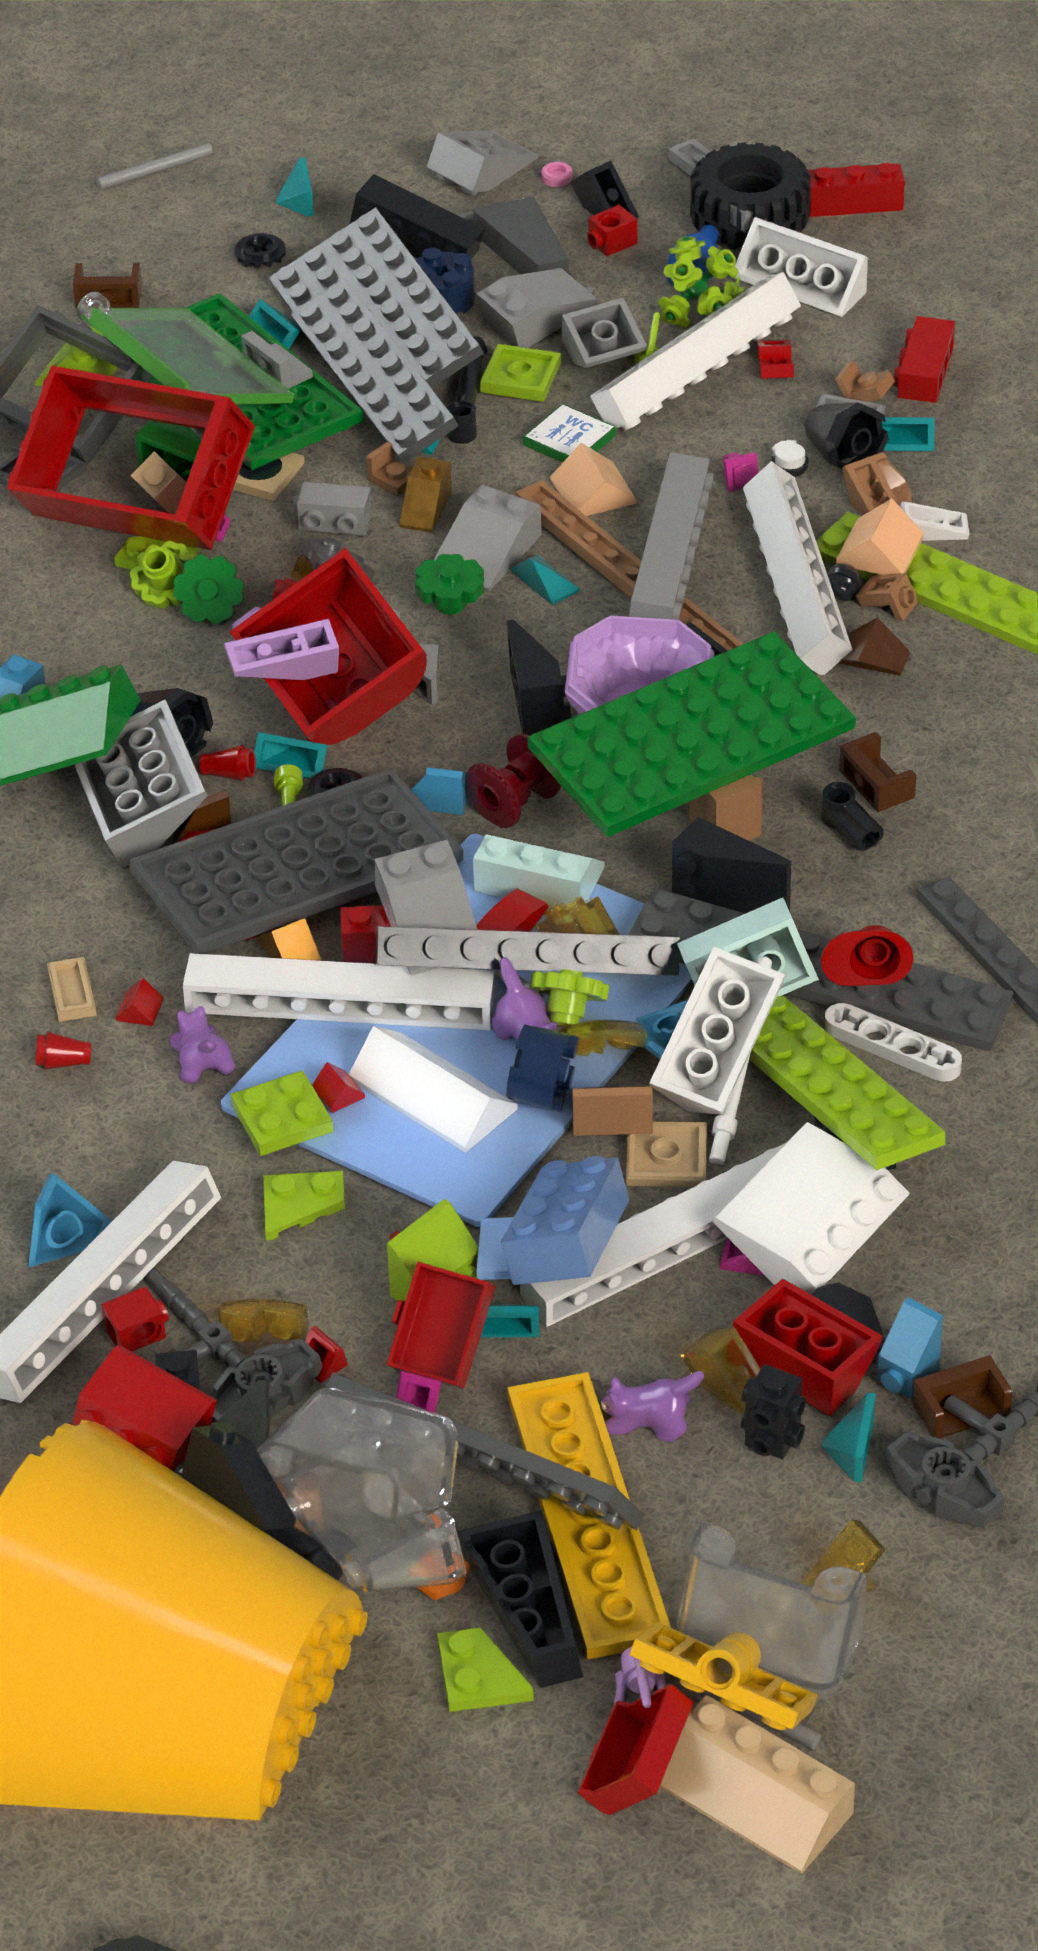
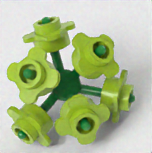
(694, 285)

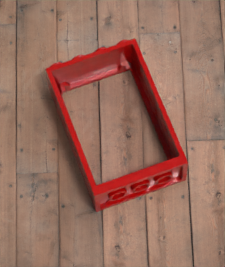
(54, 428)

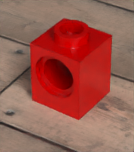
(612, 230)
(135, 1319)

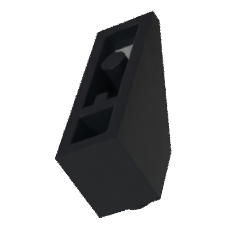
(235, 1475)

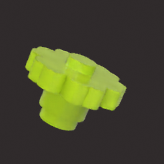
(157, 571)
(568, 994)

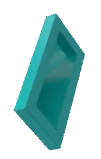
(297, 190)
(275, 323)
(909, 433)
(545, 579)
(276, 751)
(511, 1321)
(851, 1438)

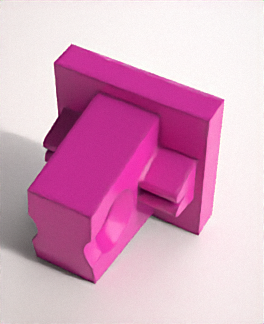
(739, 469)

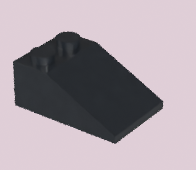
(536, 682)
(727, 869)

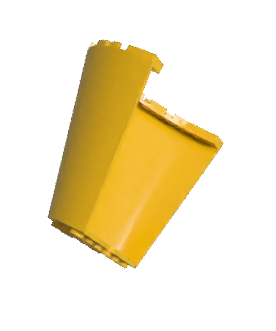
(153, 1639)

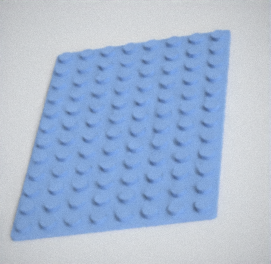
(412, 1159)

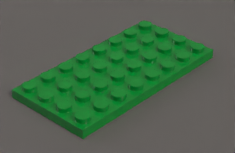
(279, 427)
(690, 733)

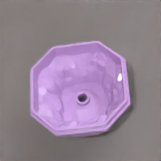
(628, 655)

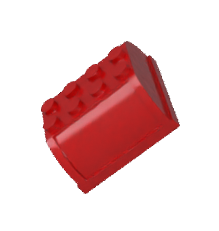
(377, 653)

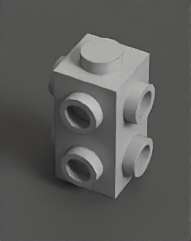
(333, 508)

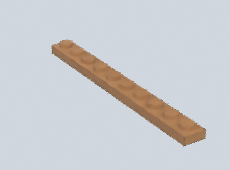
(608, 554)

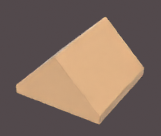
(591, 482)
(882, 541)

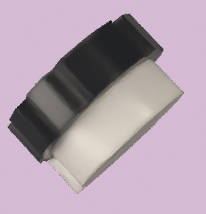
(790, 457)

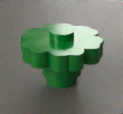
(449, 582)
(209, 588)

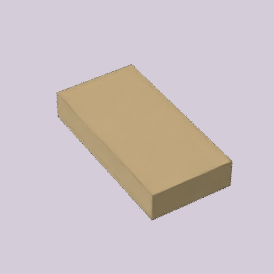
(71, 989)

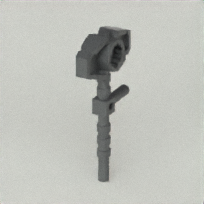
(286, 1366)
(956, 1480)

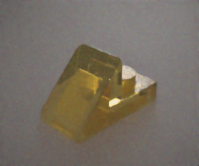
(852, 1549)

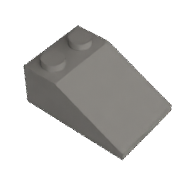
(477, 159)
(532, 304)
(493, 531)
(423, 890)

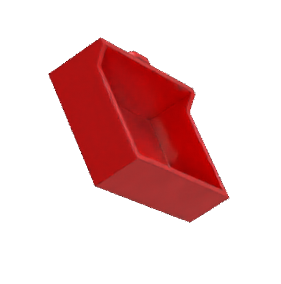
(440, 1324)
(635, 1750)

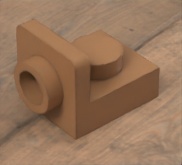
(863, 387)
(387, 471)
(889, 590)

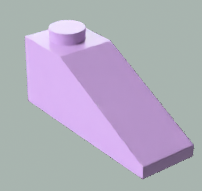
(287, 653)

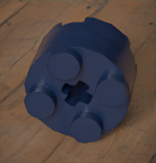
(451, 276)
(542, 1067)

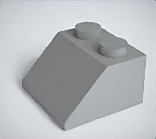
(601, 333)

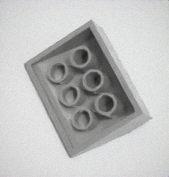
(142, 784)

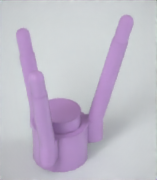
(637, 1679)

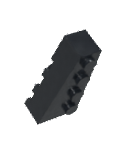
(523, 1586)

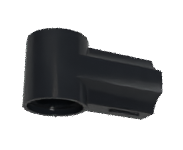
(849, 817)

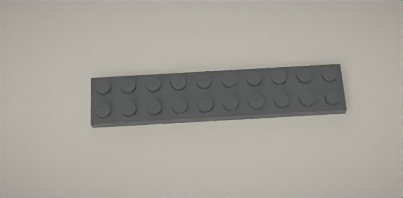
(921, 1001)

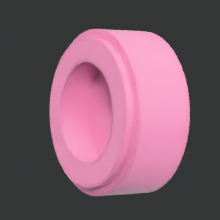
(556, 174)

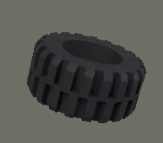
(752, 179)

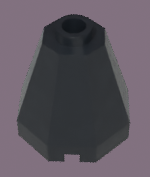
(846, 432)
(189, 711)

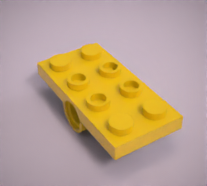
(738, 1683)

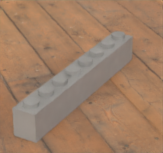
(672, 538)

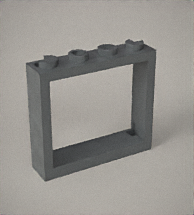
(76, 334)

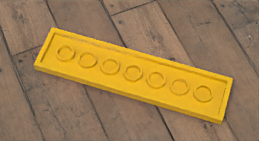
(600, 1566)

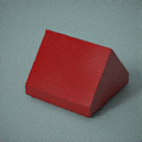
(140, 1004)
(336, 1088)
(330, 1353)

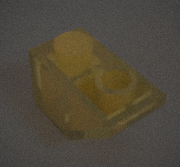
(578, 917)

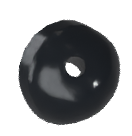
(844, 581)

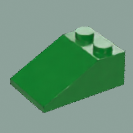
(172, 442)

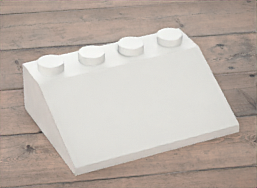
(809, 1209)

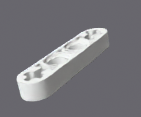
(895, 1039)

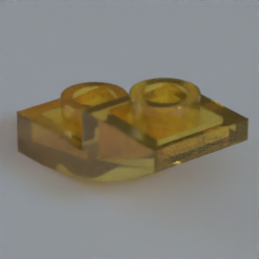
(594, 1034)
(252, 1317)

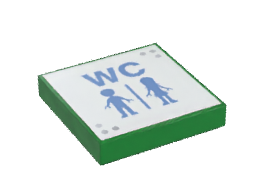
(565, 430)

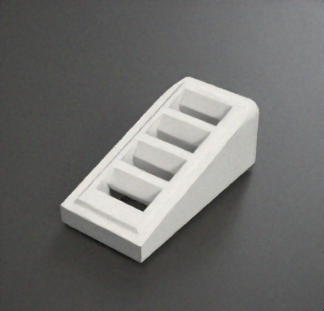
(935, 522)

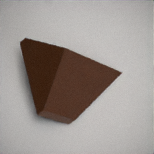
(876, 649)
(210, 814)

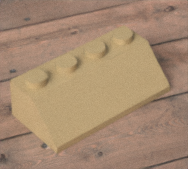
(757, 1785)

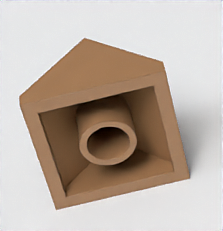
(733, 807)
(612, 1110)

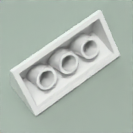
(816, 270)
(716, 1032)
(429, 1088)

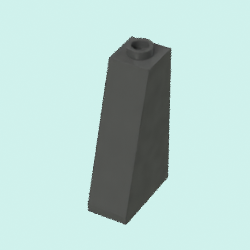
(521, 235)

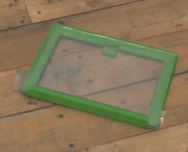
(183, 351)

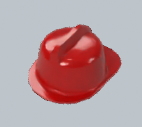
(867, 957)

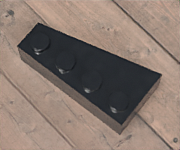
(417, 220)

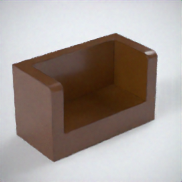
(119, 290)
(872, 776)
(974, 1382)

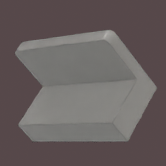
(275, 360)

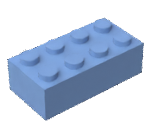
(565, 1220)

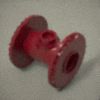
(503, 792)

